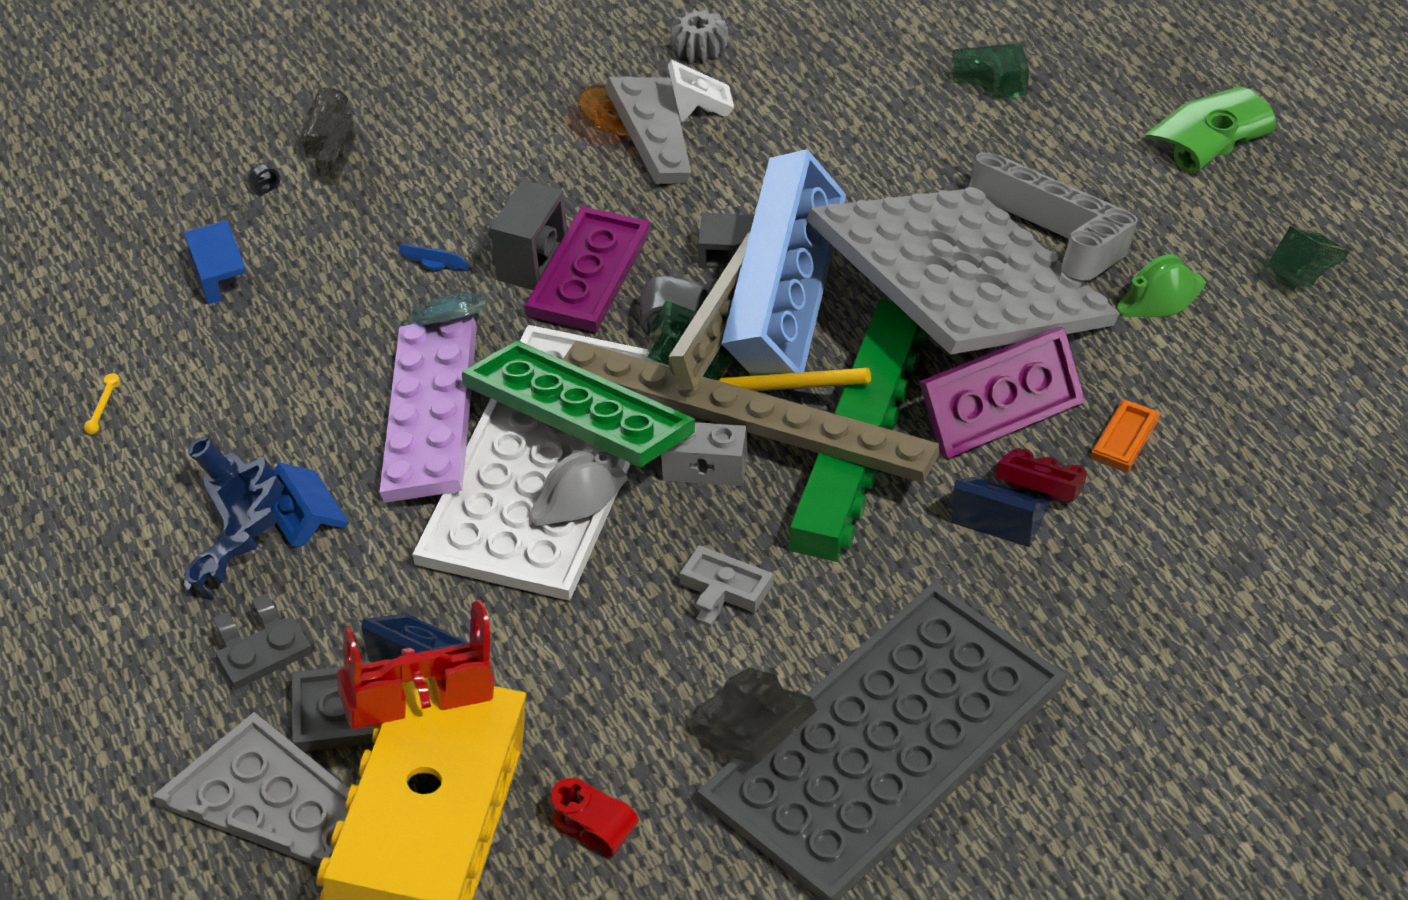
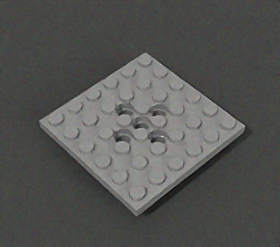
(961, 268)

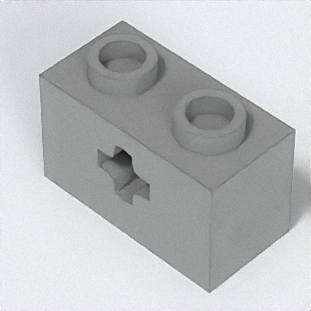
(708, 456)

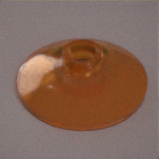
(599, 110)

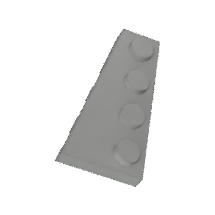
(653, 123)

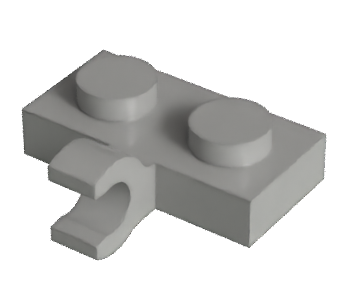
(722, 580)

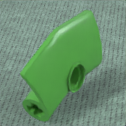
(1212, 126)

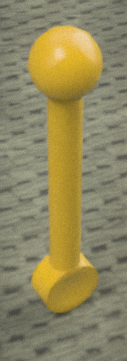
(91, 426)

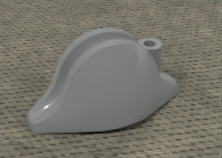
(577, 488)

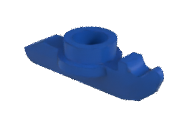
(434, 259)

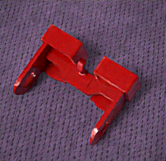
(456, 675)

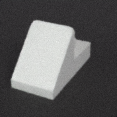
(695, 89)

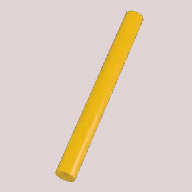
(801, 379)

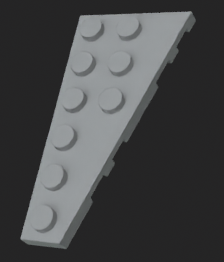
(261, 791)

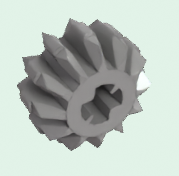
(698, 35)

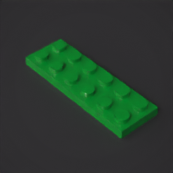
(579, 403)

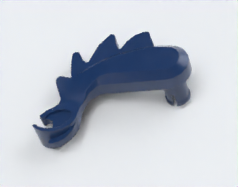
(245, 502)

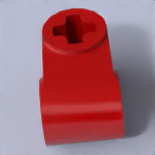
(591, 816)

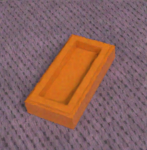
(1125, 435)

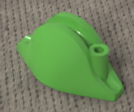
(1161, 289)

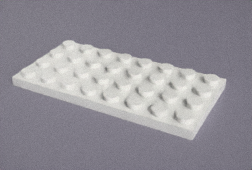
(488, 525)

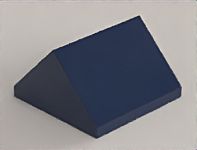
(997, 510)
(390, 634)

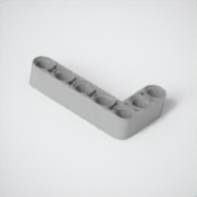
(1095, 229)

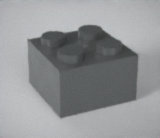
(527, 233)

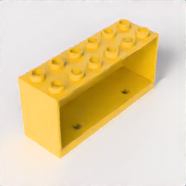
(434, 842)

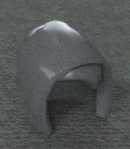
(669, 288)

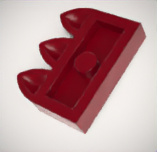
(1041, 474)

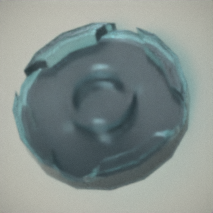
(449, 308)

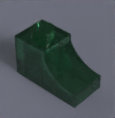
(995, 68)
(1304, 257)

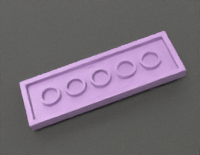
(428, 410)

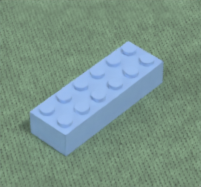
(782, 269)

